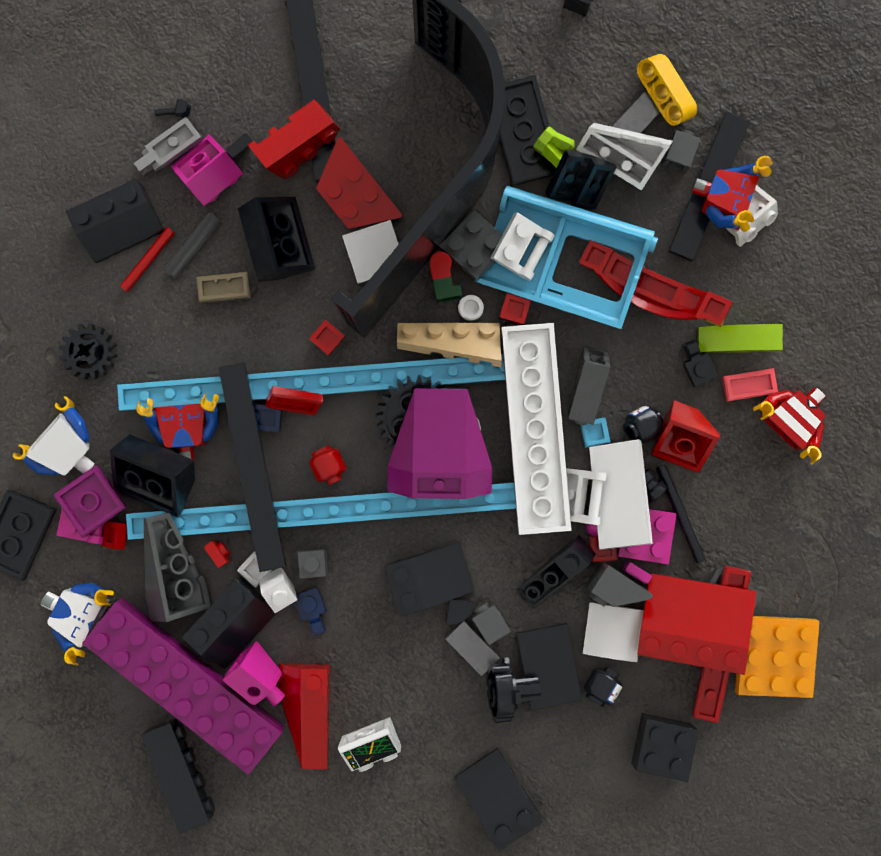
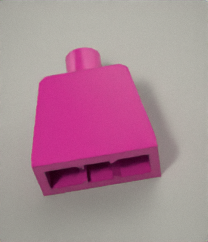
(255, 676)

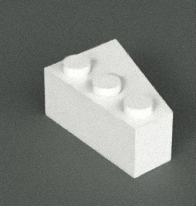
(630, 151)

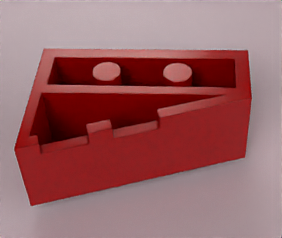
(296, 141)

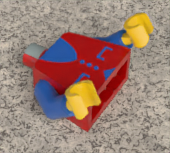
(731, 194)
(182, 424)

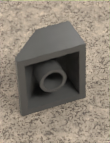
(614, 588)

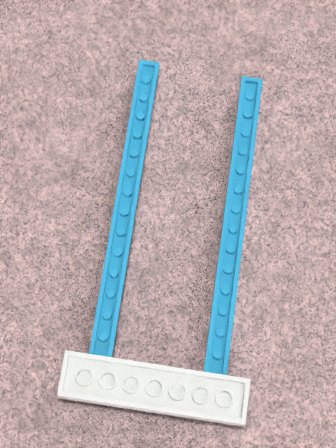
(534, 425)

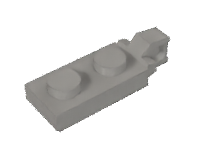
(168, 147)

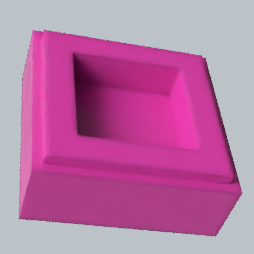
(636, 572)

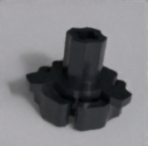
(506, 692)

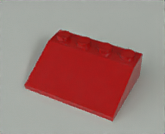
(697, 623)

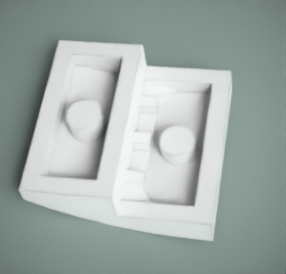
(613, 632)

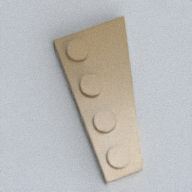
(464, 340)

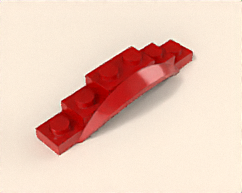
(654, 291)

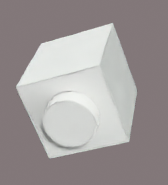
(277, 590)

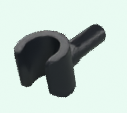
(181, 109)

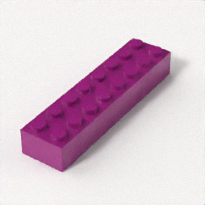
(183, 685)

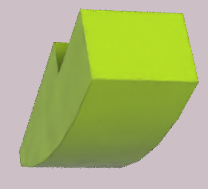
(741, 338)

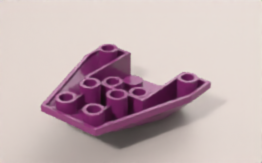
(440, 449)

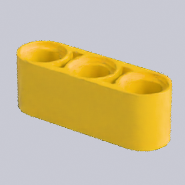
(666, 89)

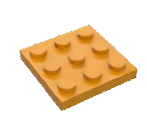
(780, 658)

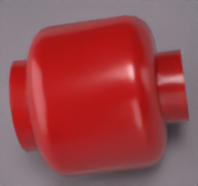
(327, 465)

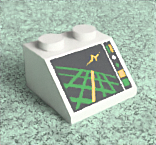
(370, 745)

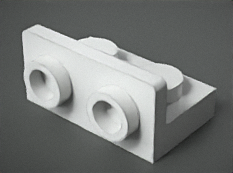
(764, 213)

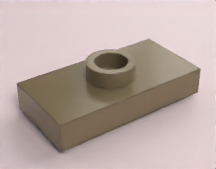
(223, 287)

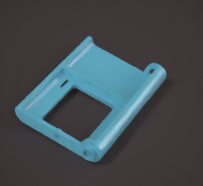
(567, 221)

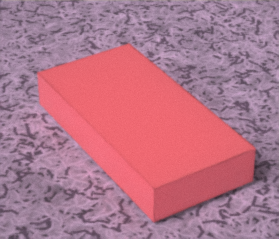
(749, 385)

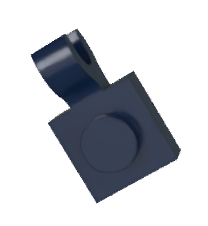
(310, 606)

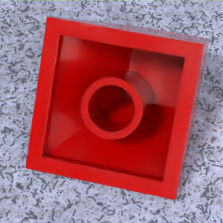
(685, 437)

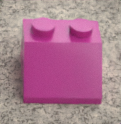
(207, 170)

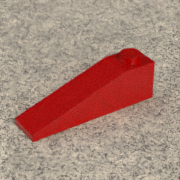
(307, 710)

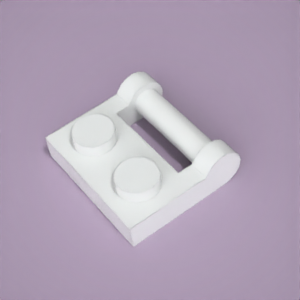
(515, 242)
(577, 488)

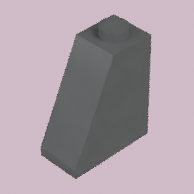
(589, 385)

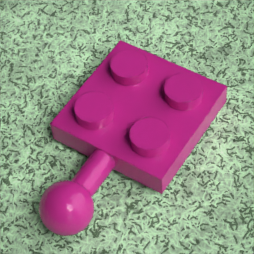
(662, 535)

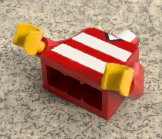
(796, 419)

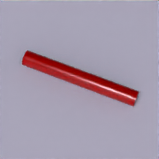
(147, 259)

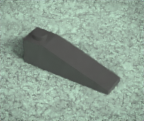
(171, 578)

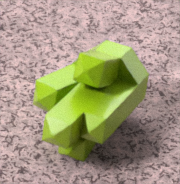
(552, 145)

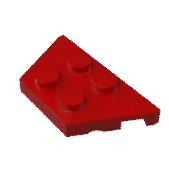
(353, 190)

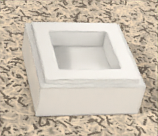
(250, 570)

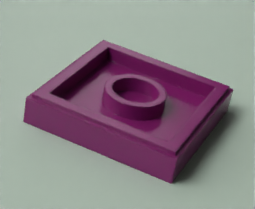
(90, 501)

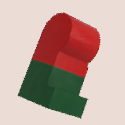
(441, 277)

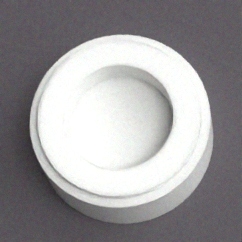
(470, 308)

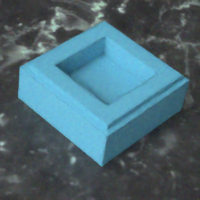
(596, 433)

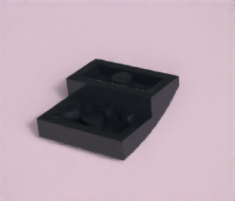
(580, 179)

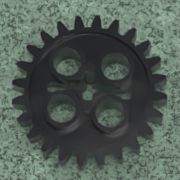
(394, 409)

